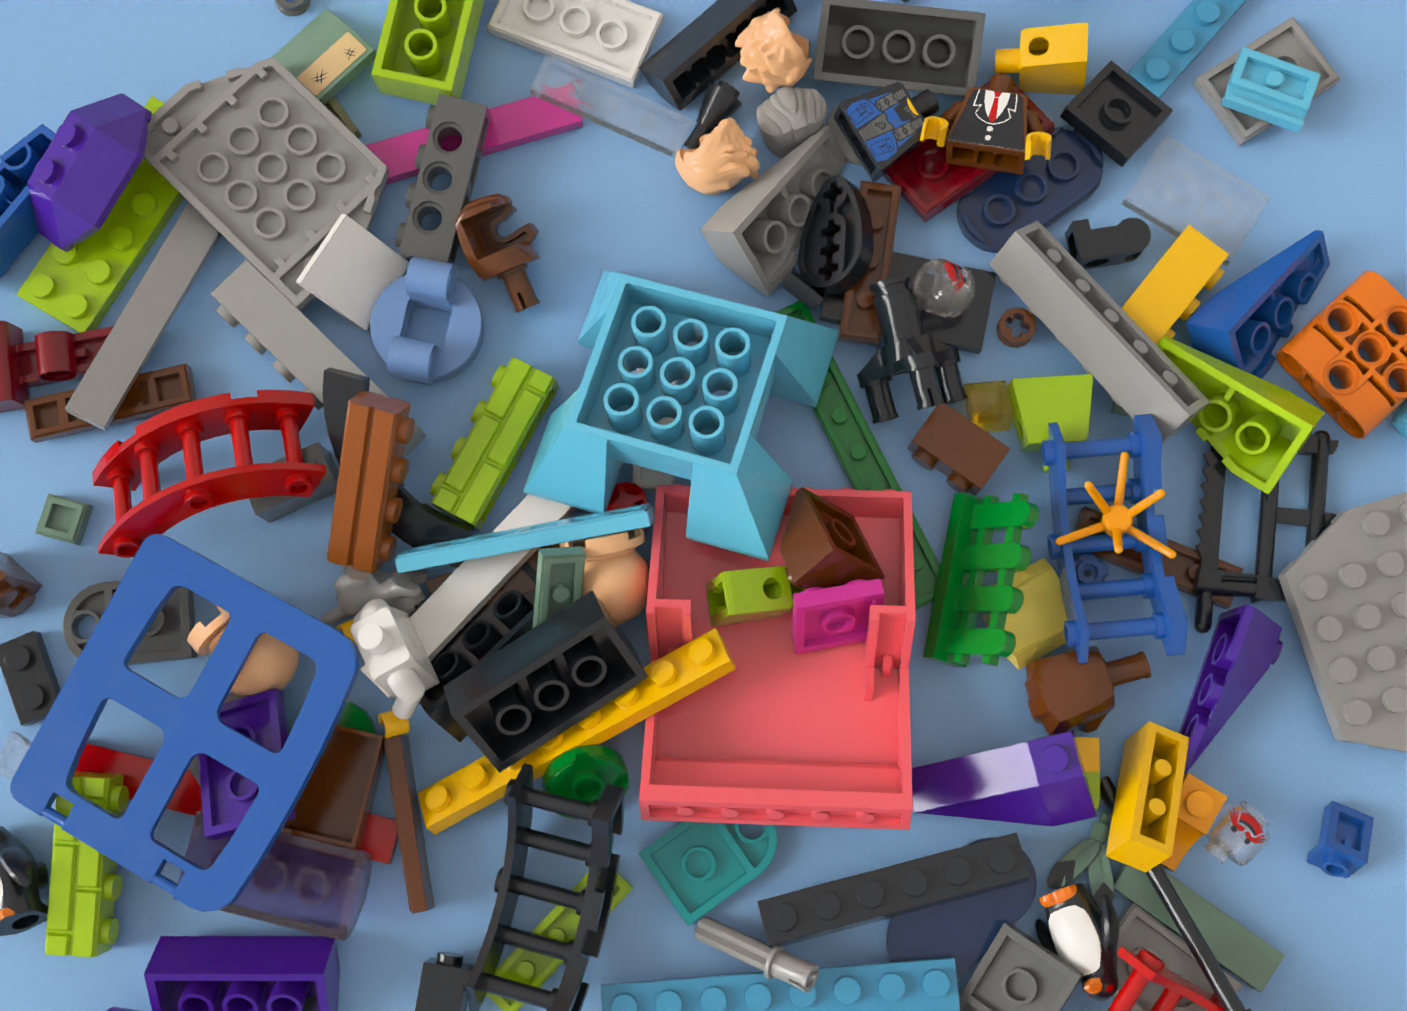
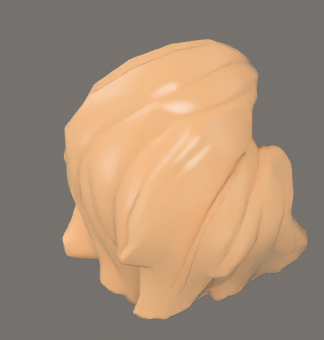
(773, 52)
(720, 161)

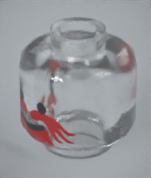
(943, 288)
(1237, 833)

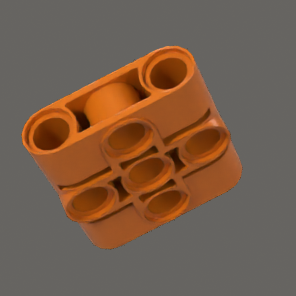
(1321, 351)

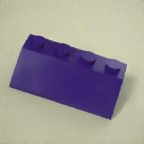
(243, 973)

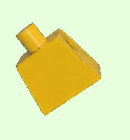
(1048, 59)

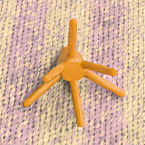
(1117, 518)

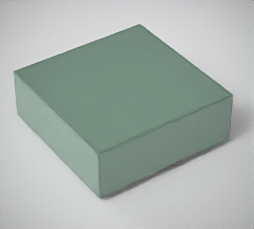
(64, 519)

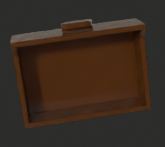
(340, 789)

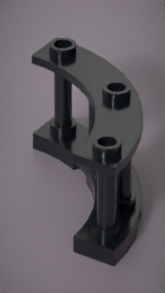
(591, 904)

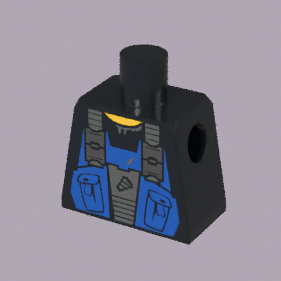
(884, 125)

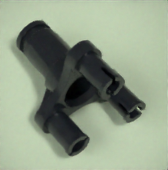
(907, 350)

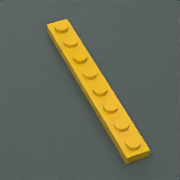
(667, 682)

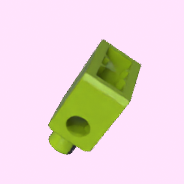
(1050, 400)
(740, 595)

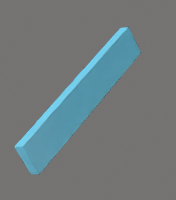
(525, 537)

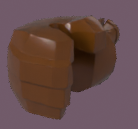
(496, 255)
(1075, 693)

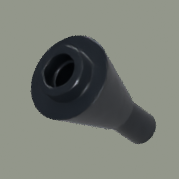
(718, 104)

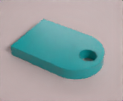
(707, 863)

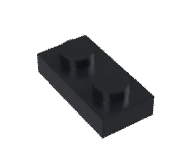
(29, 677)

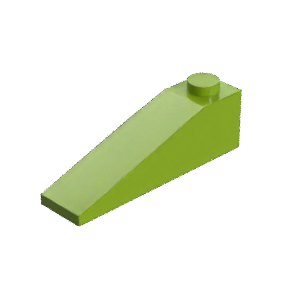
(1248, 419)

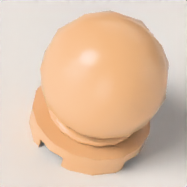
(616, 572)
(268, 667)

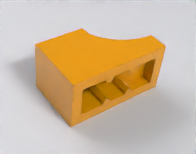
(1196, 815)

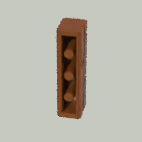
(369, 481)

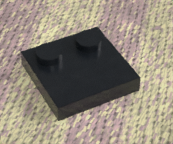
(1116, 113)

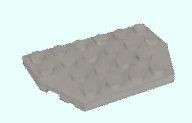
(265, 167)
(1353, 621)

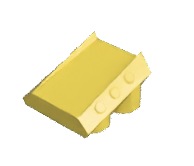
(1042, 616)

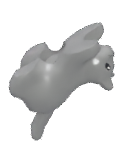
(359, 587)

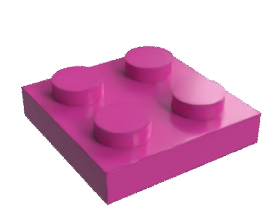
(834, 614)

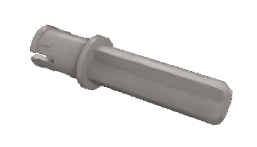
(772, 960)

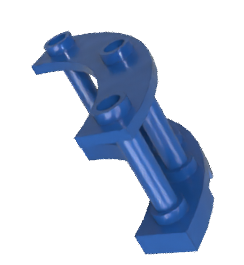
(1168, 616)

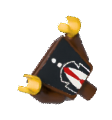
(990, 129)

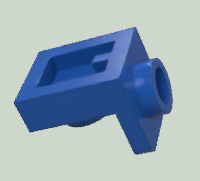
(1342, 841)

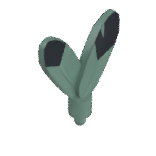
(1088, 855)

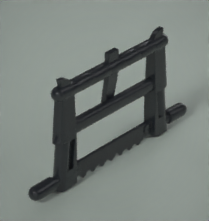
(1260, 586)

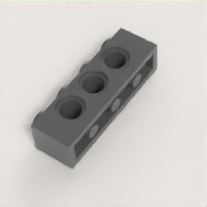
(447, 118)

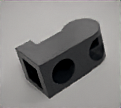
(1108, 244)

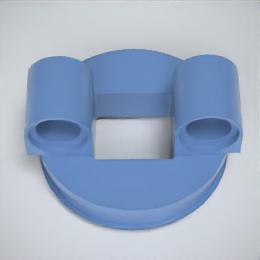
(435, 287)

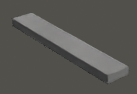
(144, 320)

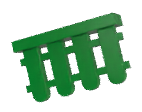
(962, 574)

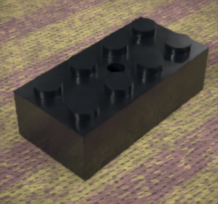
(544, 682)

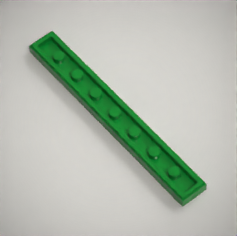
(863, 458)

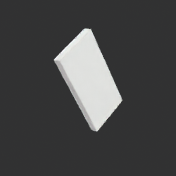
(593, 35)

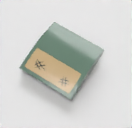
(326, 56)

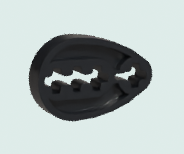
(820, 252)

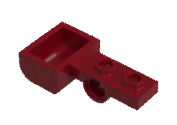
(47, 360)

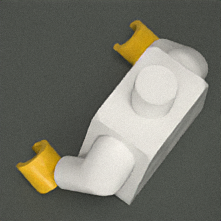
(393, 660)

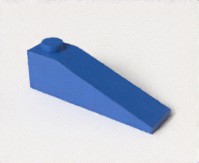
(1257, 309)

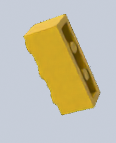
(1174, 282)
(1147, 797)

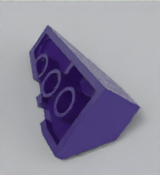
(1234, 663)

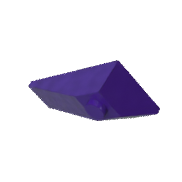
(1016, 783)

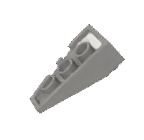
(765, 220)

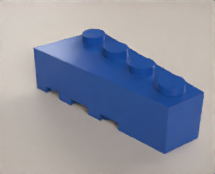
(16, 209)

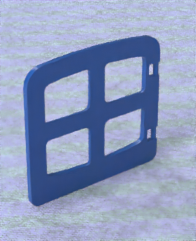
(188, 723)

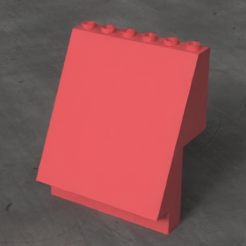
(784, 732)

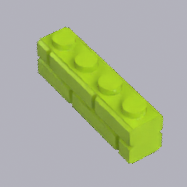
(495, 442)
(83, 879)

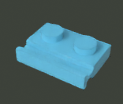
(1270, 89)

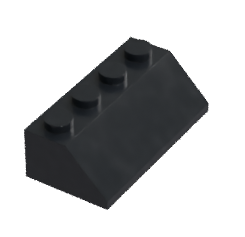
(481, 637)

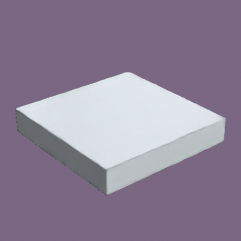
(351, 271)

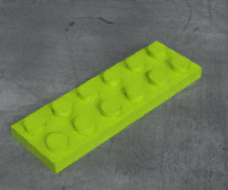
(87, 280)

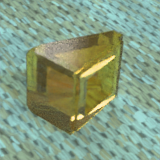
(989, 405)

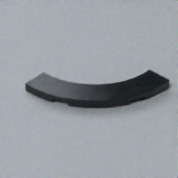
(418, 522)

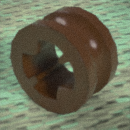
(1027, 322)

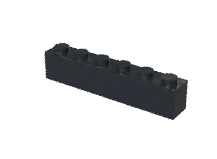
(894, 890)

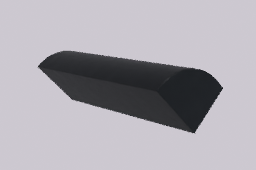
(705, 49)

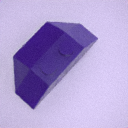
(87, 168)

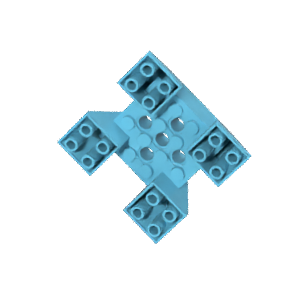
(614, 414)

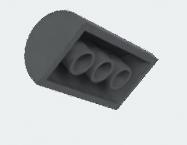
(898, 43)

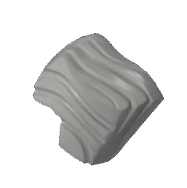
(790, 118)

